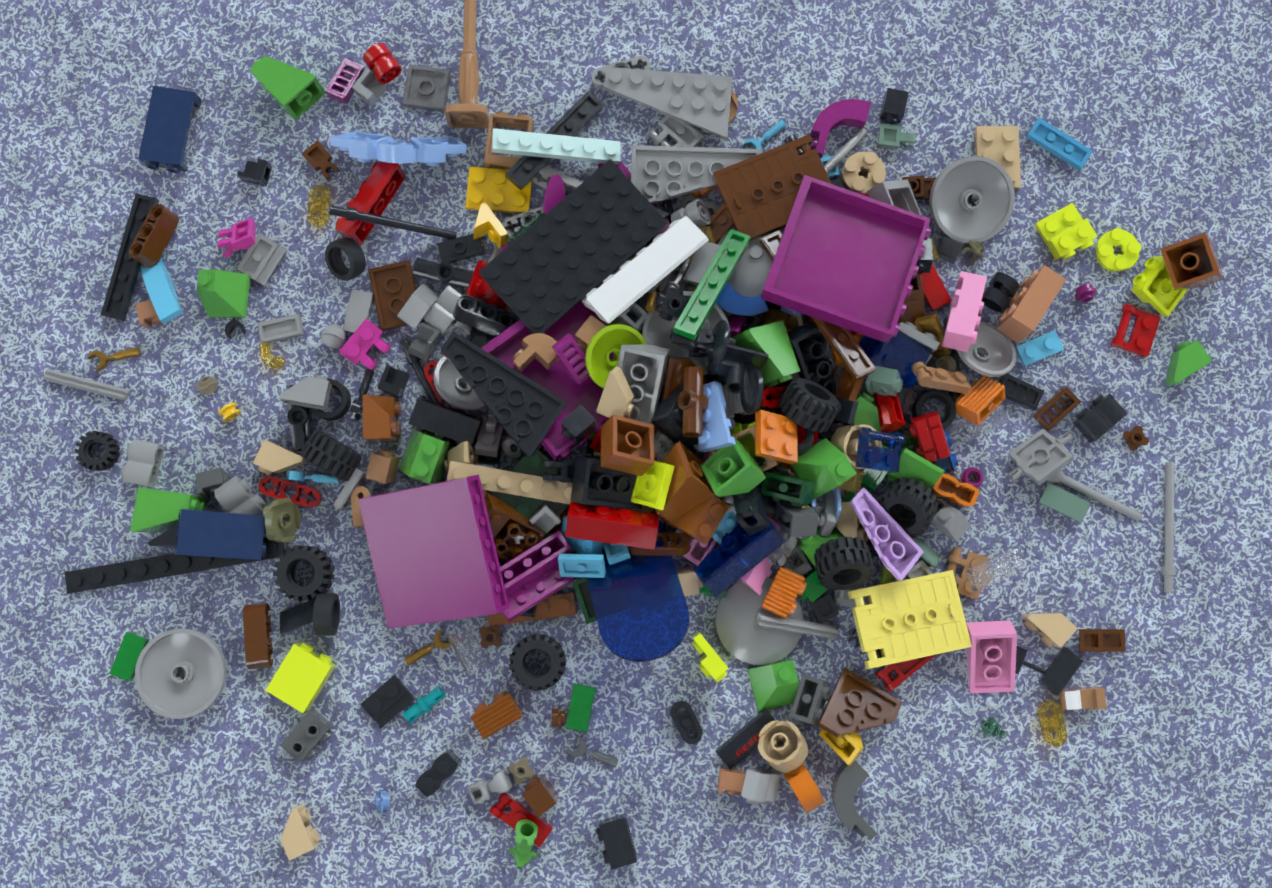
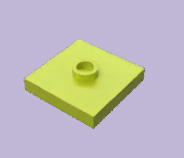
(653, 486)

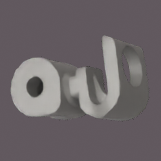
(482, 789)

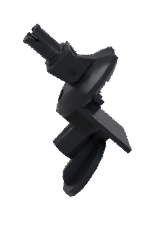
(725, 359)

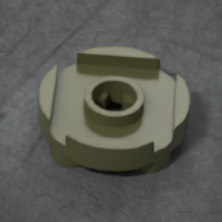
(274, 513)

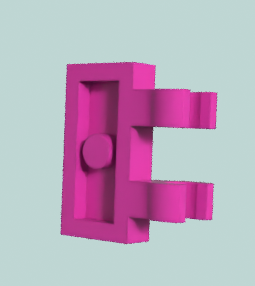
(240, 236)
(362, 341)

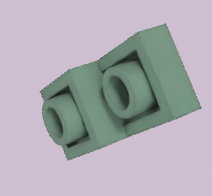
(1065, 502)

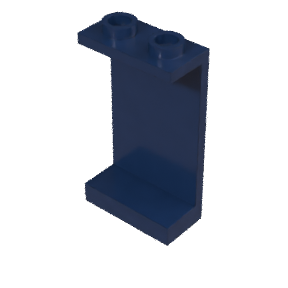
(167, 128)
(220, 534)

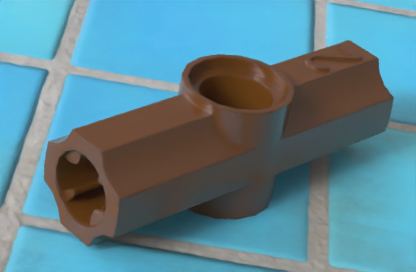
(693, 402)

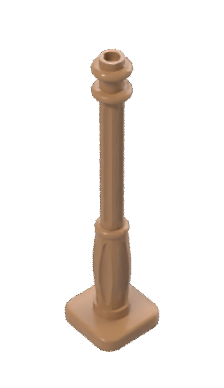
(468, 113)

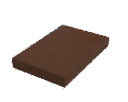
(391, 289)

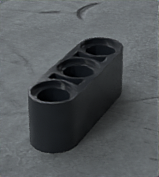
(483, 315)

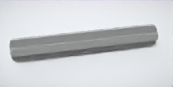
(86, 384)
(796, 626)

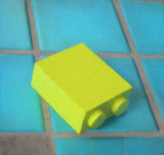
(301, 676)

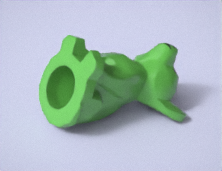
(525, 835)

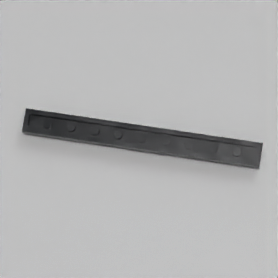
(155, 568)

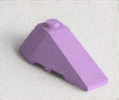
(890, 541)

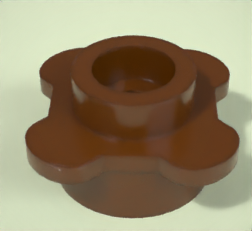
(1131, 442)
(494, 631)
(558, 717)

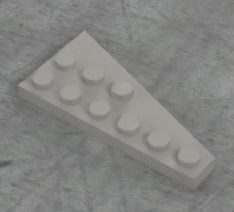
(682, 96)
(677, 171)

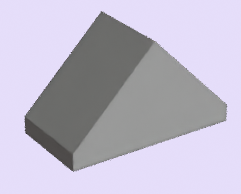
(418, 306)

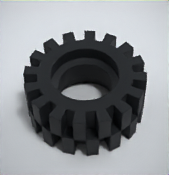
(85, 450)

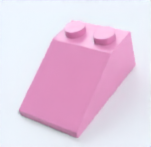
(991, 657)

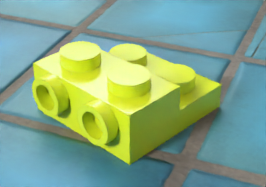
(1066, 232)
(1156, 287)
(711, 663)

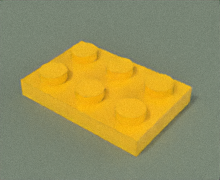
(496, 191)

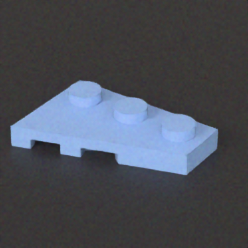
(715, 424)

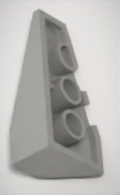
(645, 373)

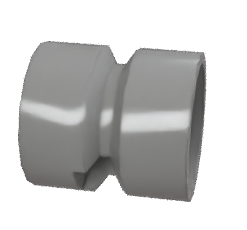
(696, 212)

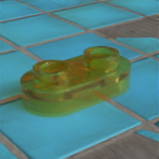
(319, 205)
(1052, 722)

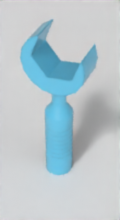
(766, 136)
(300, 476)

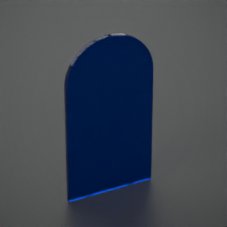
(640, 606)

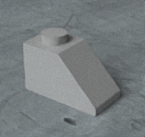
(309, 393)

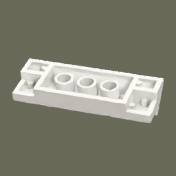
(645, 269)

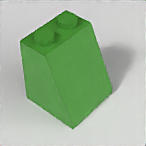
(289, 86)
(773, 341)
(425, 457)
(160, 509)

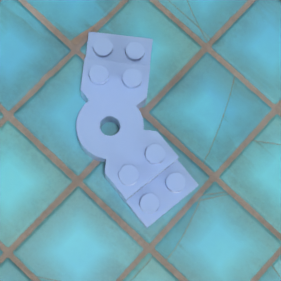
(385, 149)

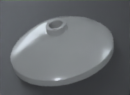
(992, 353)
(447, 385)

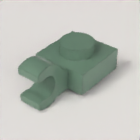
(891, 136)

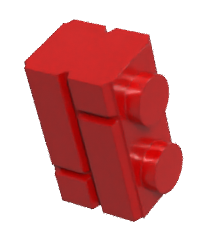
(929, 437)

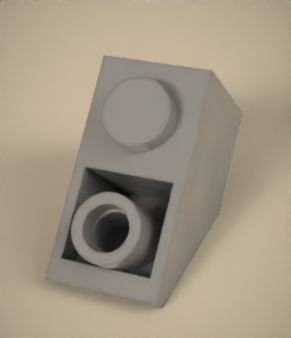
(950, 521)

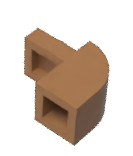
(537, 347)

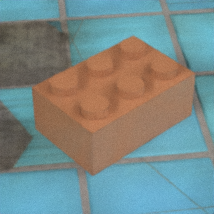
(1030, 303)

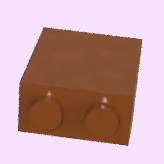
(1192, 263)
(688, 483)
(701, 521)

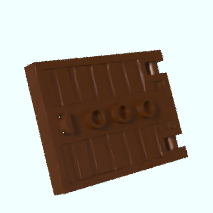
(767, 186)

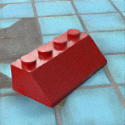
(372, 198)
(612, 525)

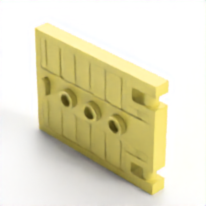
(910, 619)

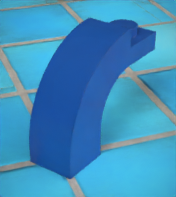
(739, 304)

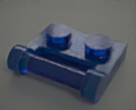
(877, 457)

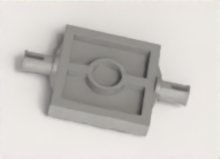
(1041, 456)

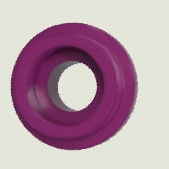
(1085, 293)
(974, 471)

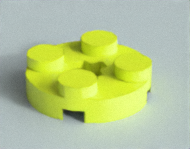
(1129, 247)

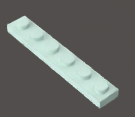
(555, 146)

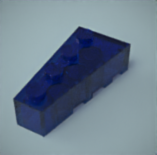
(736, 556)

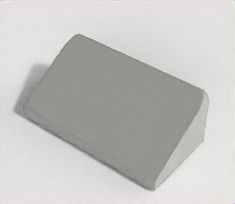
(700, 262)

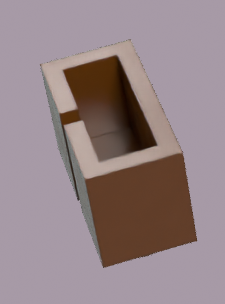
(540, 794)

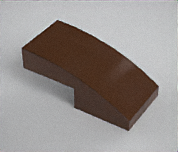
(1102, 640)

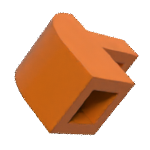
(804, 788)

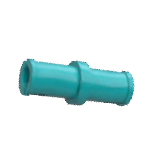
(424, 704)

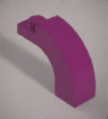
(844, 112)

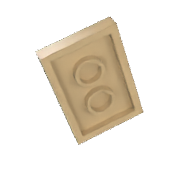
(1001, 146)

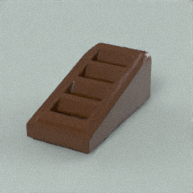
(1064, 390)

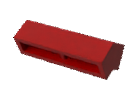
(889, 412)

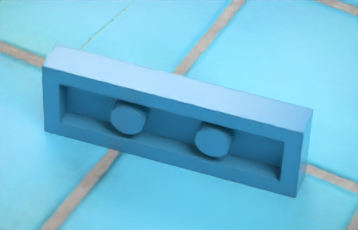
(1059, 144)

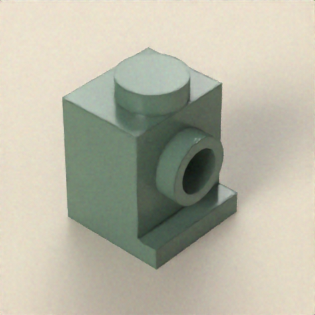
(884, 381)

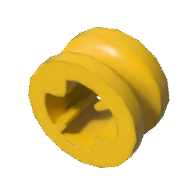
(229, 412)

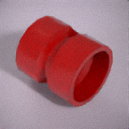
(381, 61)

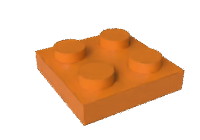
(775, 437)

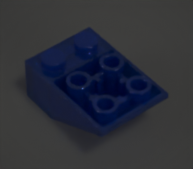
(897, 354)

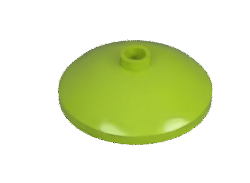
(605, 342)

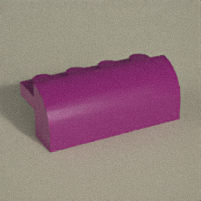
(534, 575)

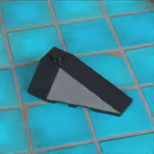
(813, 355)

